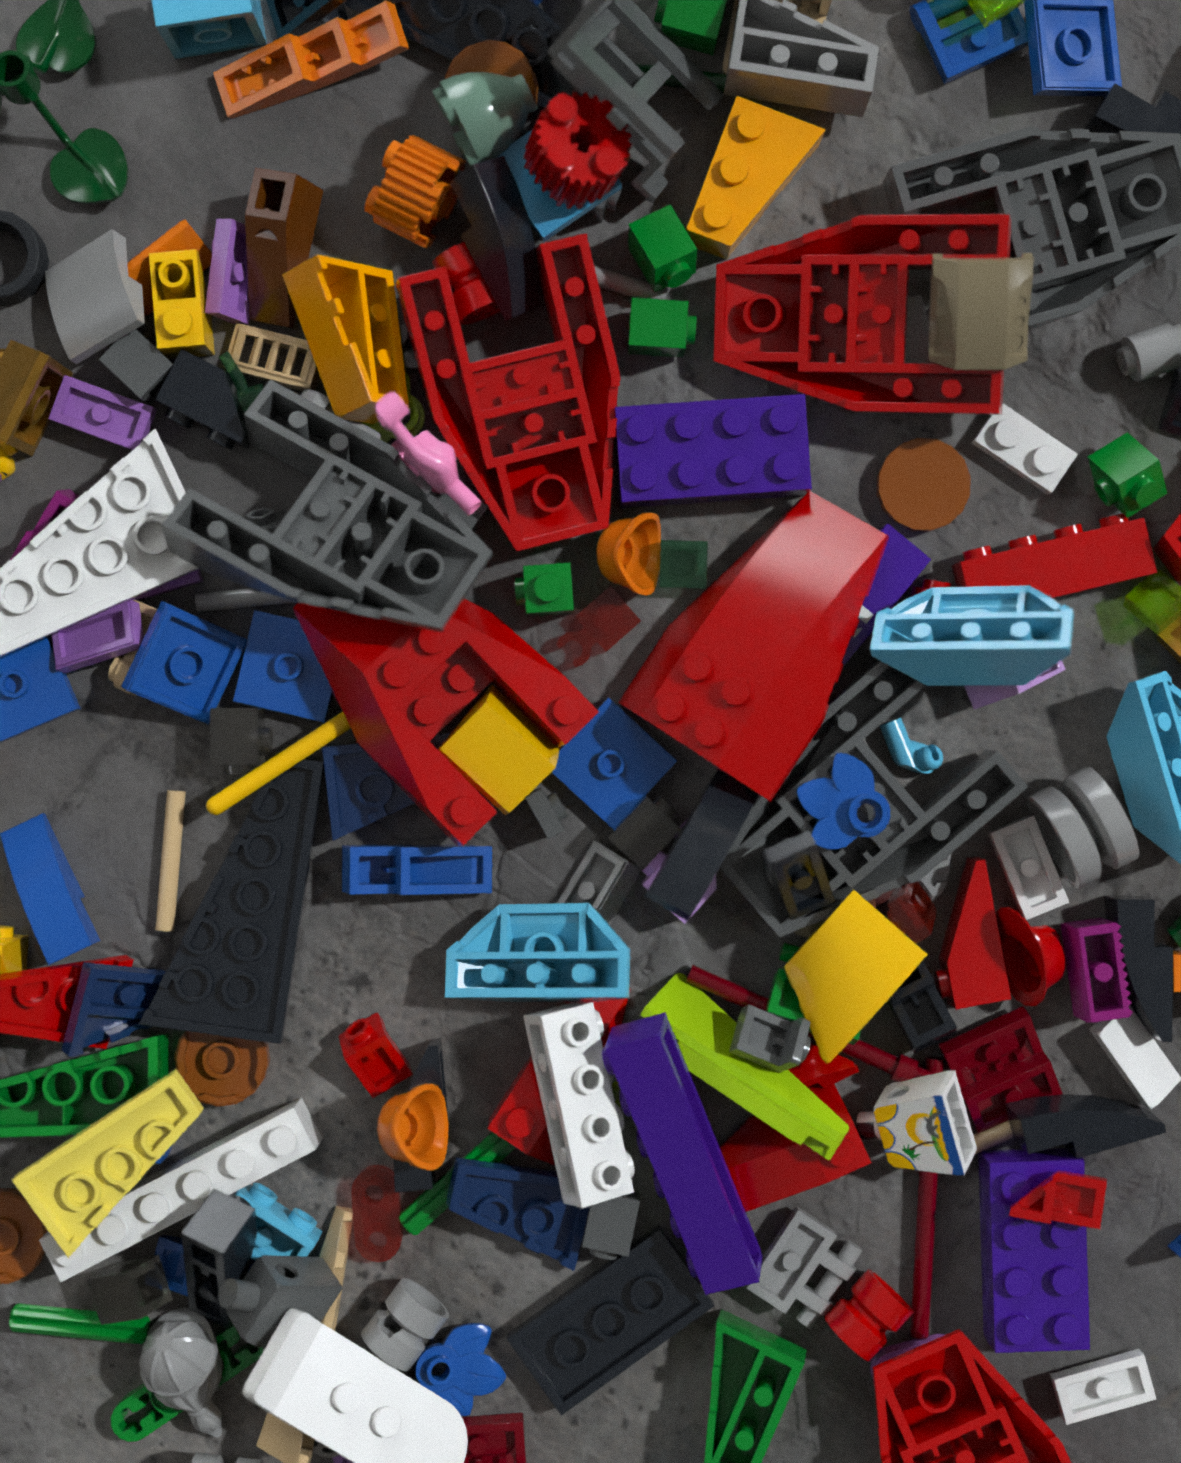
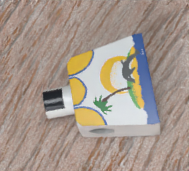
(922, 1125)

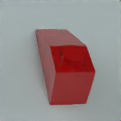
(972, 949)

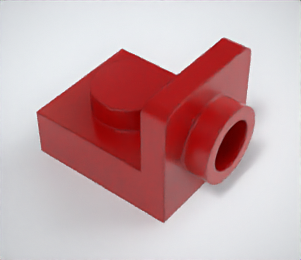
(373, 1055)

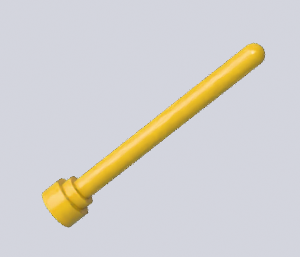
(278, 764)

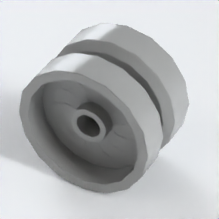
(1083, 827)

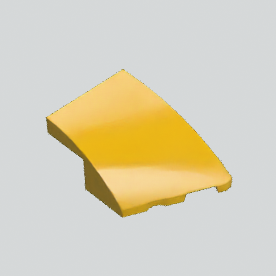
(849, 971)

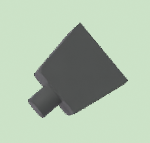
(272, 1289)

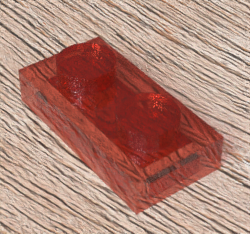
(912, 911)

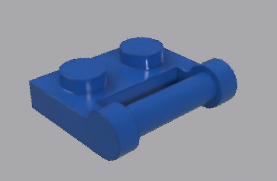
(967, 43)

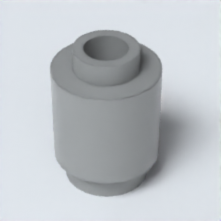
(1150, 352)

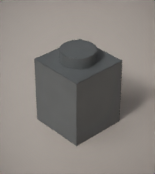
(137, 365)
(611, 1226)

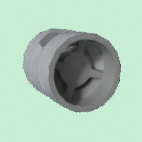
(399, 1331)

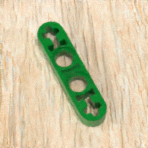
(152, 1420)

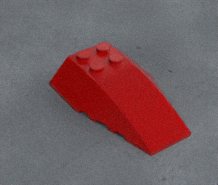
(763, 645)

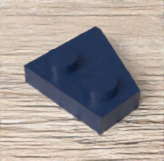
(109, 1004)

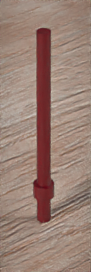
(900, 1068)
(924, 1238)

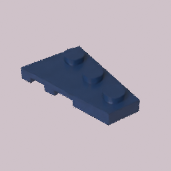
(519, 1204)

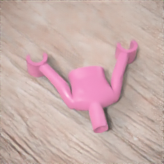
(425, 454)

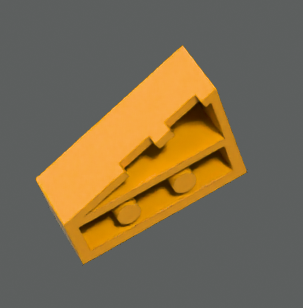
(748, 171)
(351, 332)

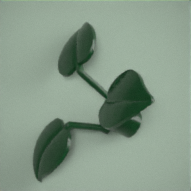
(63, 38)

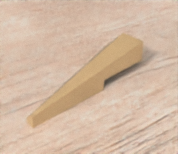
(276, 1436)

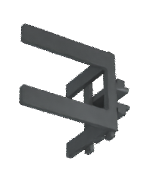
(600, 68)

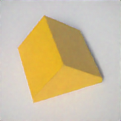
(500, 751)

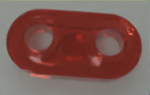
(376, 1214)

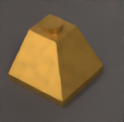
(27, 394)

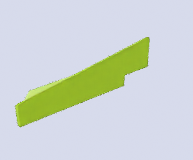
(773, 1097)

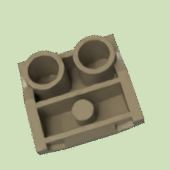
(979, 312)

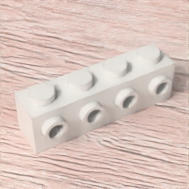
(579, 1104)

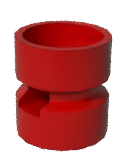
(469, 289)
(868, 1315)

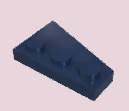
(360, 789)

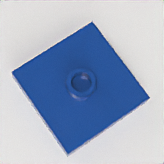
(1072, 47)
(184, 662)
(282, 670)
(32, 690)
(612, 763)

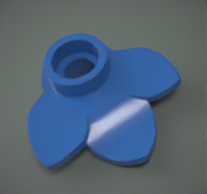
(836, 803)
(467, 1367)

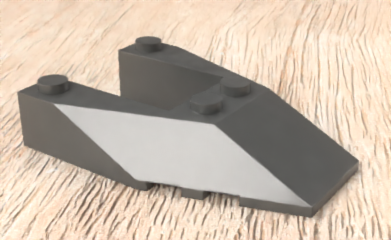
(1076, 200)
(357, 537)
(915, 835)

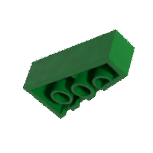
(80, 1090)

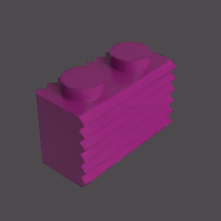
(1096, 970)

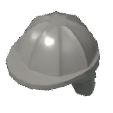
(184, 1367)

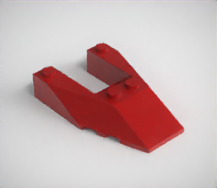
(835, 308)
(533, 421)
(411, 681)
(956, 1408)

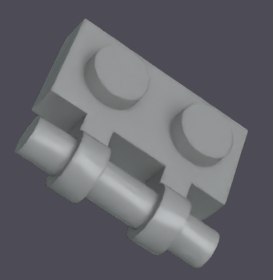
(793, 1259)

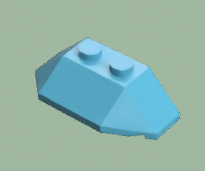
(974, 635)
(1148, 758)
(539, 956)

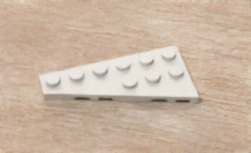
(95, 551)

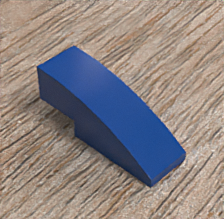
(416, 869)
(48, 889)

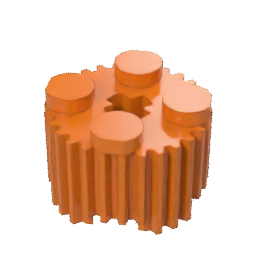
(414, 189)

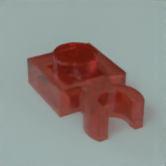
(604, 623)

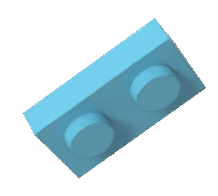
(278, 1228)

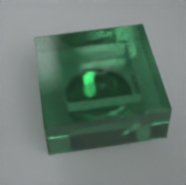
(683, 564)

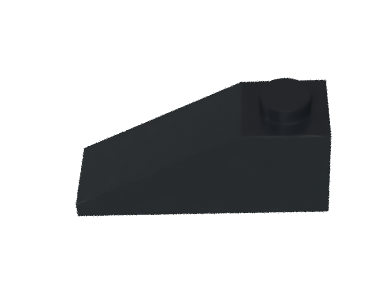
(217, 1248)

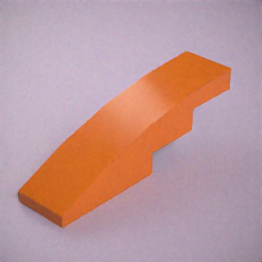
(311, 61)

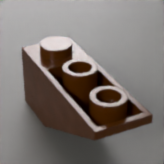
(278, 237)

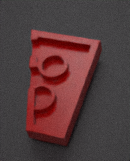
(41, 999)

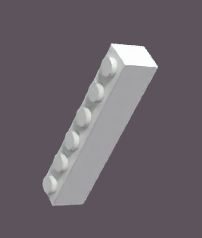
(188, 1183)

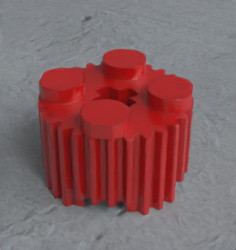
(576, 149)

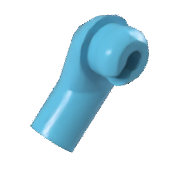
(909, 753)

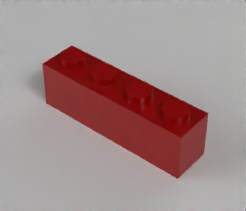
(1067, 563)

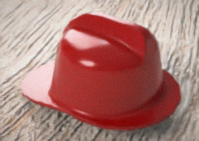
(1030, 955)

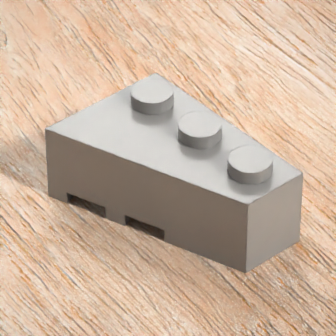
(797, 60)

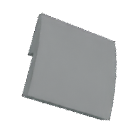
(94, 297)

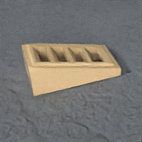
(309, 374)

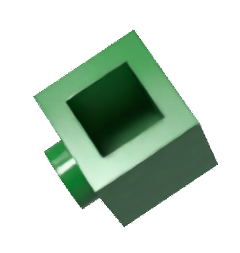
(662, 249)
(660, 327)
(1127, 475)
(545, 589)

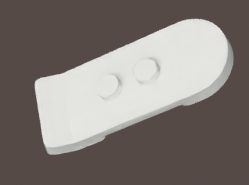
(352, 1398)

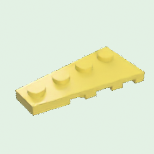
(96, 1168)

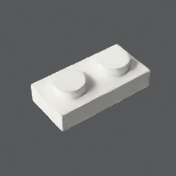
(1025, 449)
(1028, 867)
(1103, 1386)

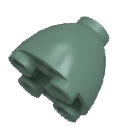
(487, 111)

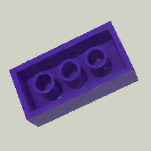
(712, 451)
(1030, 1269)

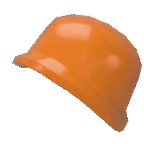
(631, 552)
(415, 1127)

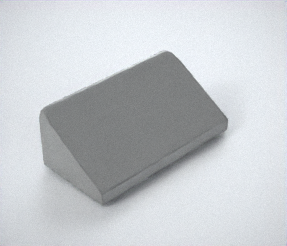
(601, 880)

